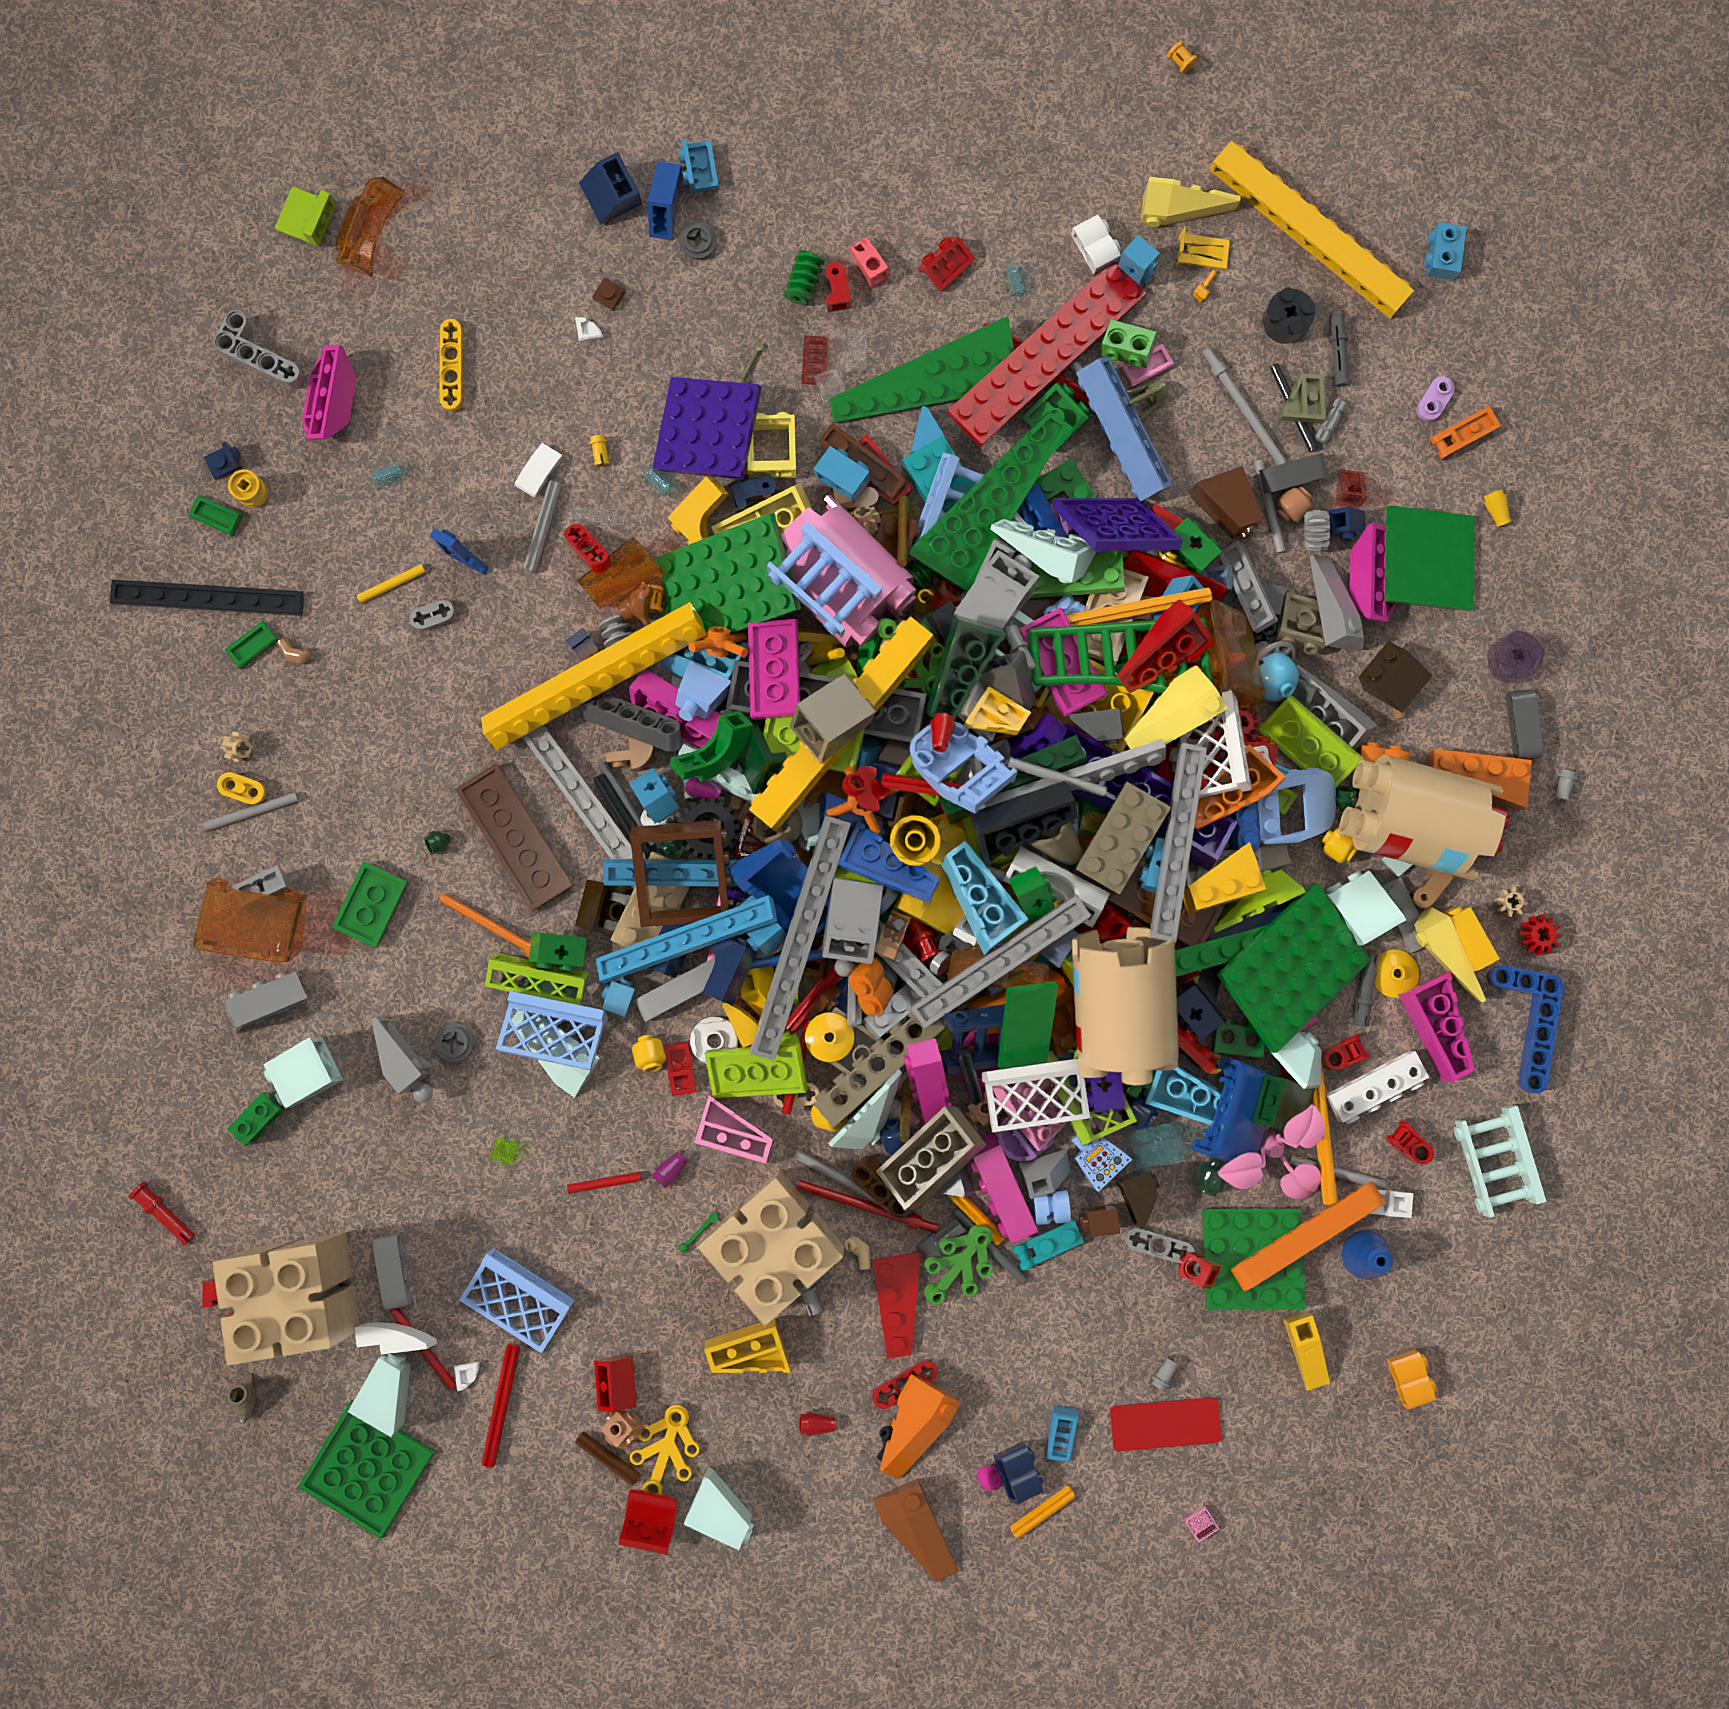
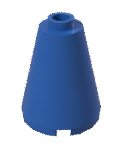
(1367, 1255)

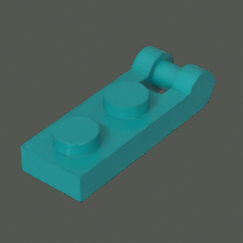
(1048, 1244)

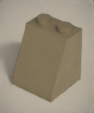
(831, 717)

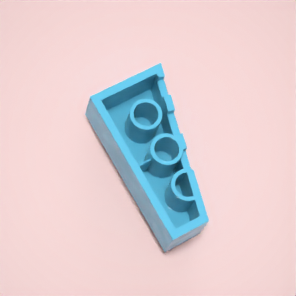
(982, 898)
(1183, 1094)

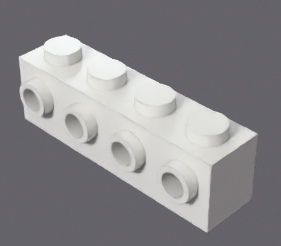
(1377, 1086)

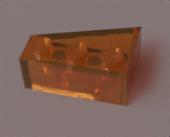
(628, 569)

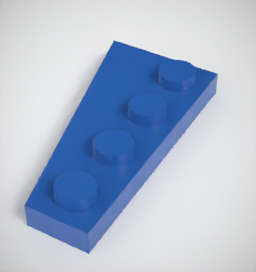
(874, 859)

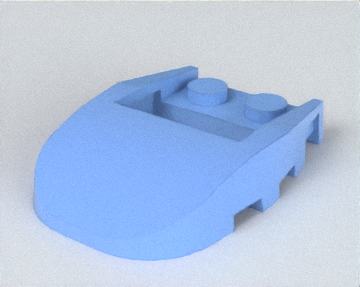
(962, 746)
(1319, 806)

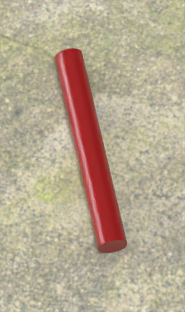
(604, 1182)

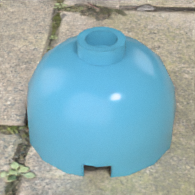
(1278, 676)

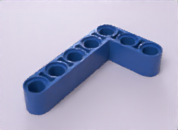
(1536, 1020)

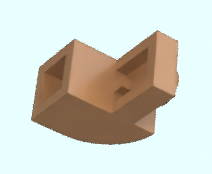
(639, 755)

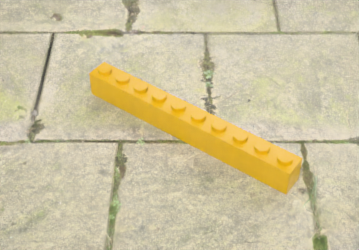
(1311, 229)
(593, 676)
(876, 684)

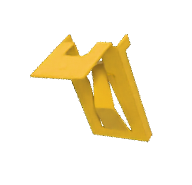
(1196, 260)

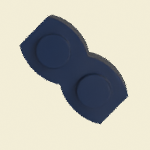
(1018, 1473)

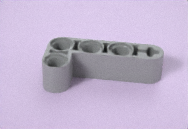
(261, 356)

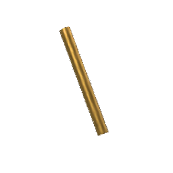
(902, 531)

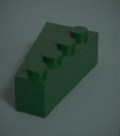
(962, 663)

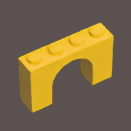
(694, 511)

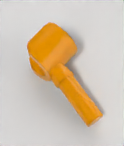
(1201, 291)

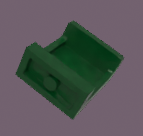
(758, 761)
(1280, 1101)

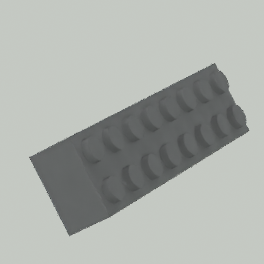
(897, 719)

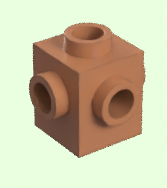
(975, 1113)
(622, 1429)

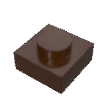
(608, 294)

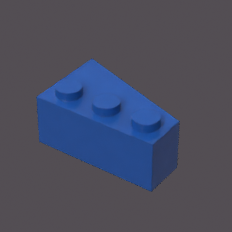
(1037, 512)

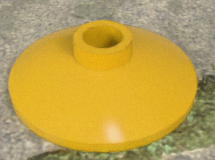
(1386, 982)
(816, 1041)

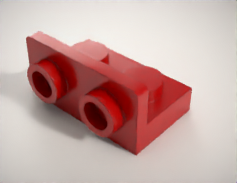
(946, 261)

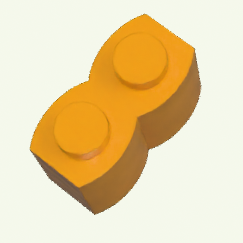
(1412, 1379)

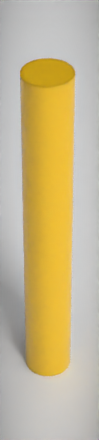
(391, 583)
(825, 656)

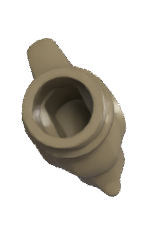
(243, 1398)

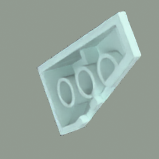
(1054, 554)
(566, 1077)
(869, 1119)

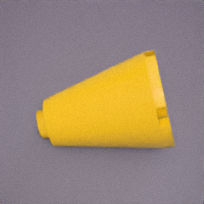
(911, 848)

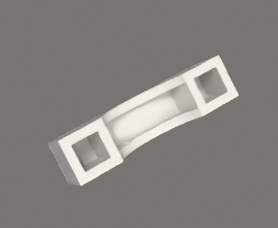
(1062, 882)

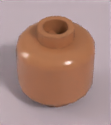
(1294, 504)

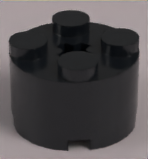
(1298, 306)

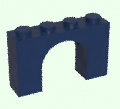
(729, 970)

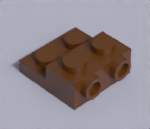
(1064, 1023)

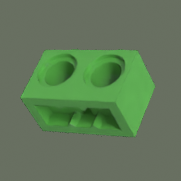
(1130, 338)

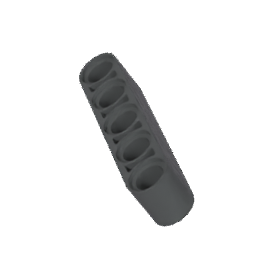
(633, 721)

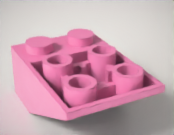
(1037, 1135)

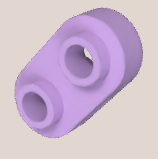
(1436, 398)

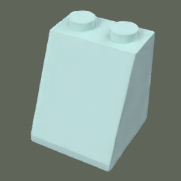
(1365, 906)
(302, 1072)
(384, 1394)
(719, 1512)

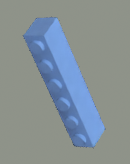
(1123, 429)

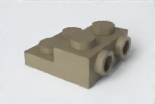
(1301, 624)

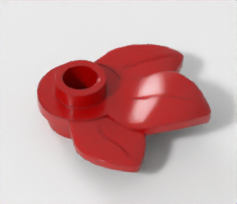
(867, 789)

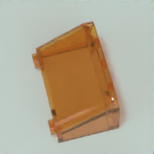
(1233, 653)
(250, 923)

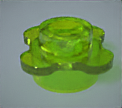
(507, 1157)

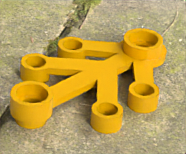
(667, 1446)

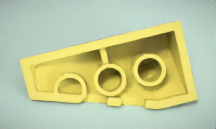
(786, 506)
(1181, 708)
(1440, 938)

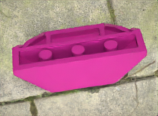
(329, 394)
(1368, 574)

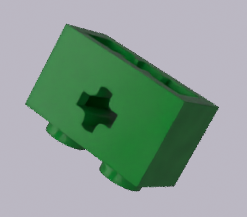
(1201, 556)
(1033, 894)
(543, 951)

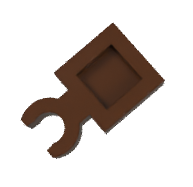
(825, 1003)

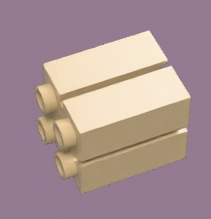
(772, 1247)
(286, 1298)

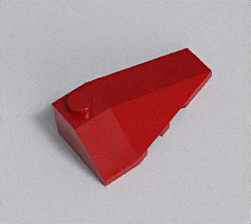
(1171, 641)

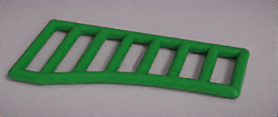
(1105, 630)

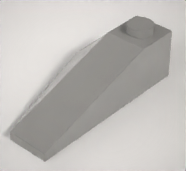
(1337, 612)
(1338, 713)

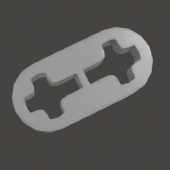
(433, 621)

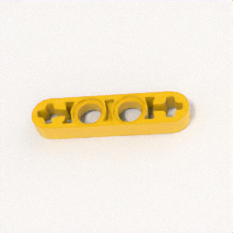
(454, 365)

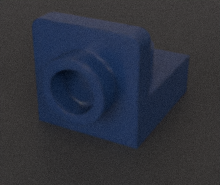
(223, 461)

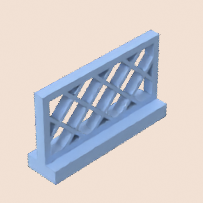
(552, 1009)
(524, 1280)

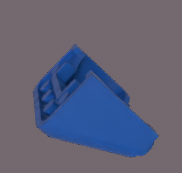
(775, 873)
(1232, 1126)

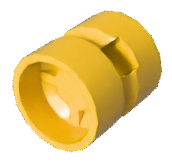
(248, 488)

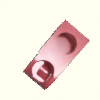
(869, 262)

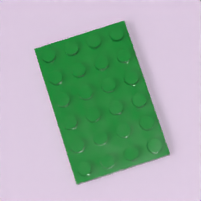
(729, 577)
(1294, 967)

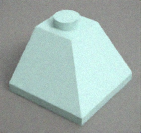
(1302, 1059)

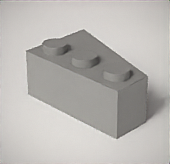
(264, 1000)

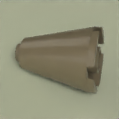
(1060, 844)

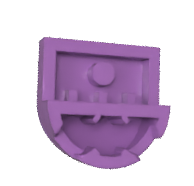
(1016, 1145)

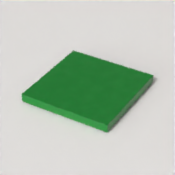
(1429, 558)
(366, 1472)

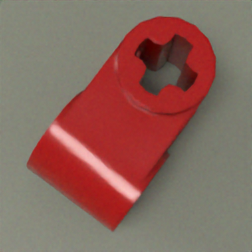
(1347, 1051)
(1407, 1140)

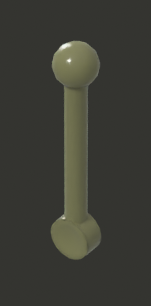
(758, 349)

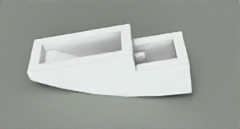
(392, 1337)

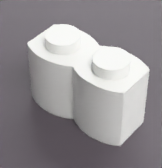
(1096, 244)

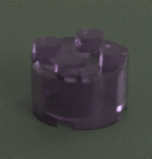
(1528, 656)

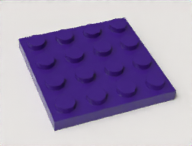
(707, 427)
(1117, 524)

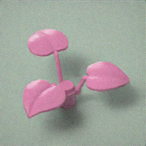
(1303, 1130)

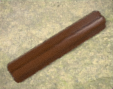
(607, 1458)

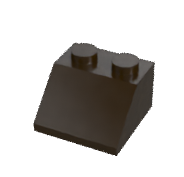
(1394, 676)
(602, 907)
(1139, 1194)

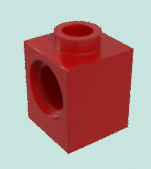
(1208, 1271)

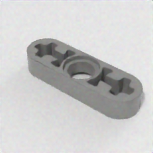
(1143, 1234)

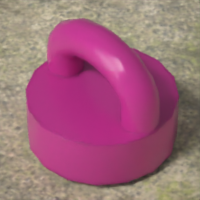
(989, 1477)

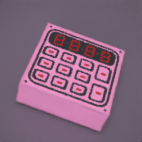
(1201, 1524)

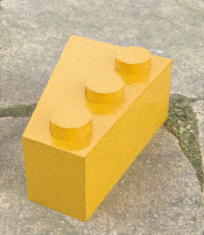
(1227, 882)
(748, 1349)

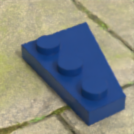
(451, 546)

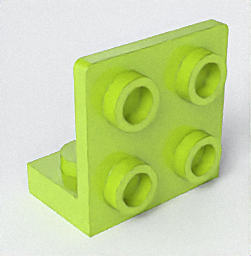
(306, 215)

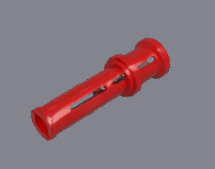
(922, 939)
(154, 1205)

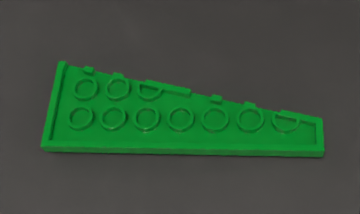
(931, 378)
(963, 535)

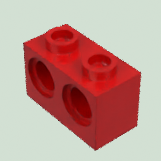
(1110, 924)

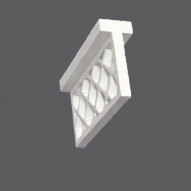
(1235, 749)
(1028, 1074)

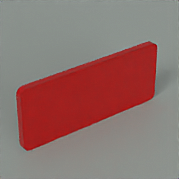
(1162, 572)
(1165, 1424)

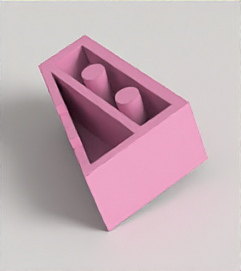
(731, 1134)

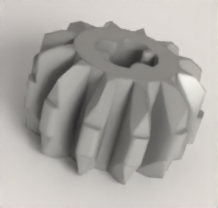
(1316, 530)

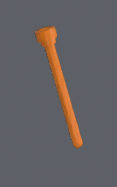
(487, 923)

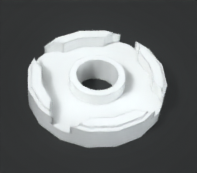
(710, 1026)

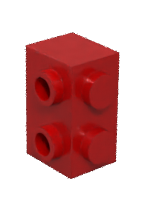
(615, 1384)

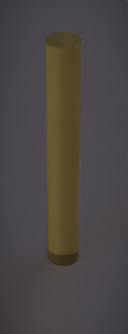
(905, 1112)

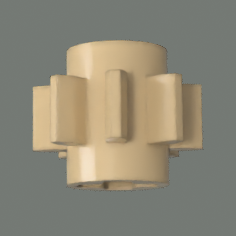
(867, 518)
(236, 746)
(1516, 897)

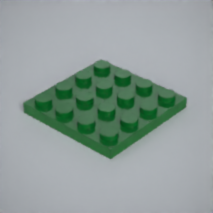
(1236, 1235)

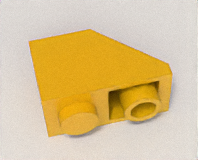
(756, 987)

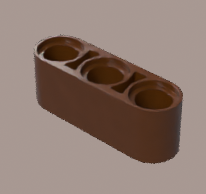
(872, 1183)

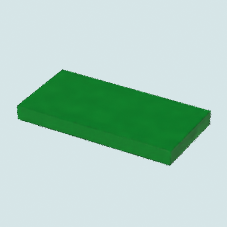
(1027, 1025)

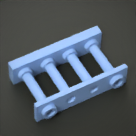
(942, 491)
(829, 555)

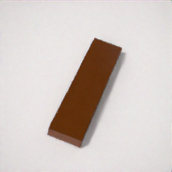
(881, 474)

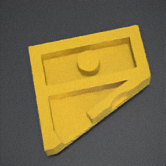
(997, 714)

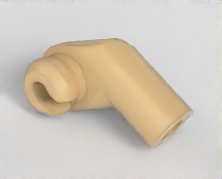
(861, 1250)

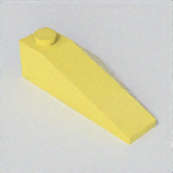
(1170, 203)

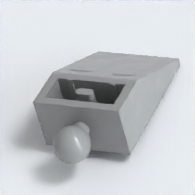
(999, 590)
(851, 919)
(400, 1063)

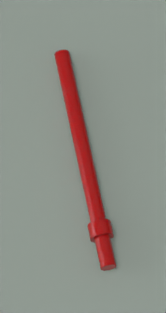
(914, 1221)

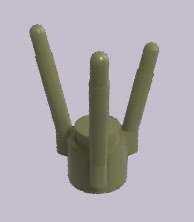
(1152, 392)

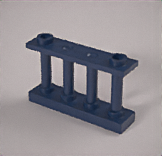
(983, 1054)

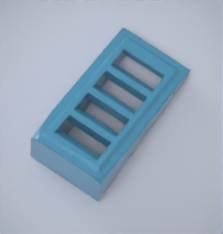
(1072, 1416)

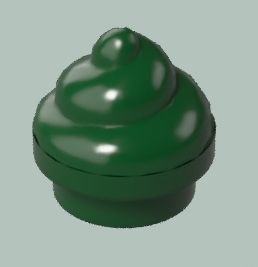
(1346, 797)
(436, 842)

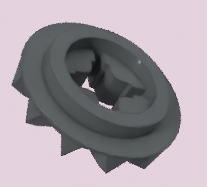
(691, 232)
(445, 1050)

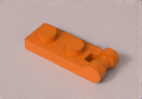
(1466, 432)

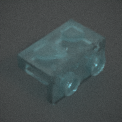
(1156, 1145)

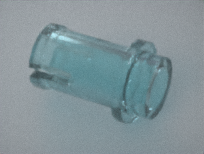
(1014, 276)
(386, 473)
(658, 481)

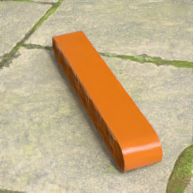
(1308, 1236)

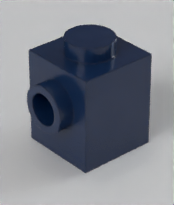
(1347, 523)

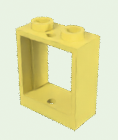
(780, 468)

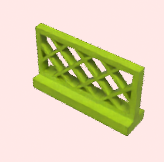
(1082, 1126)

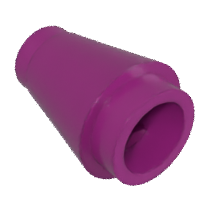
(704, 789)
(669, 1170)

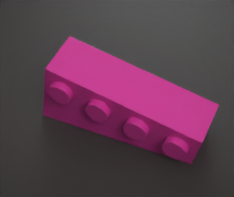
(660, 696)
(1439, 1026)
(927, 1077)
(1003, 1191)

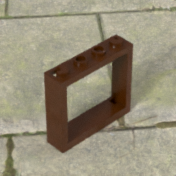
(679, 832)

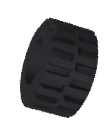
(724, 813)

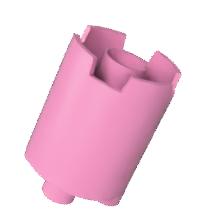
(868, 555)

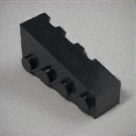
(1021, 820)

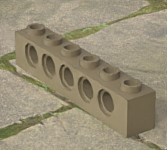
(834, 1112)

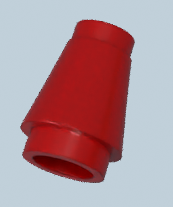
(941, 731)
(816, 1424)

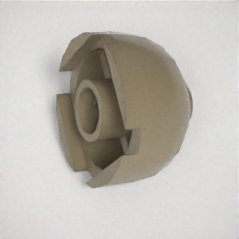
(788, 831)

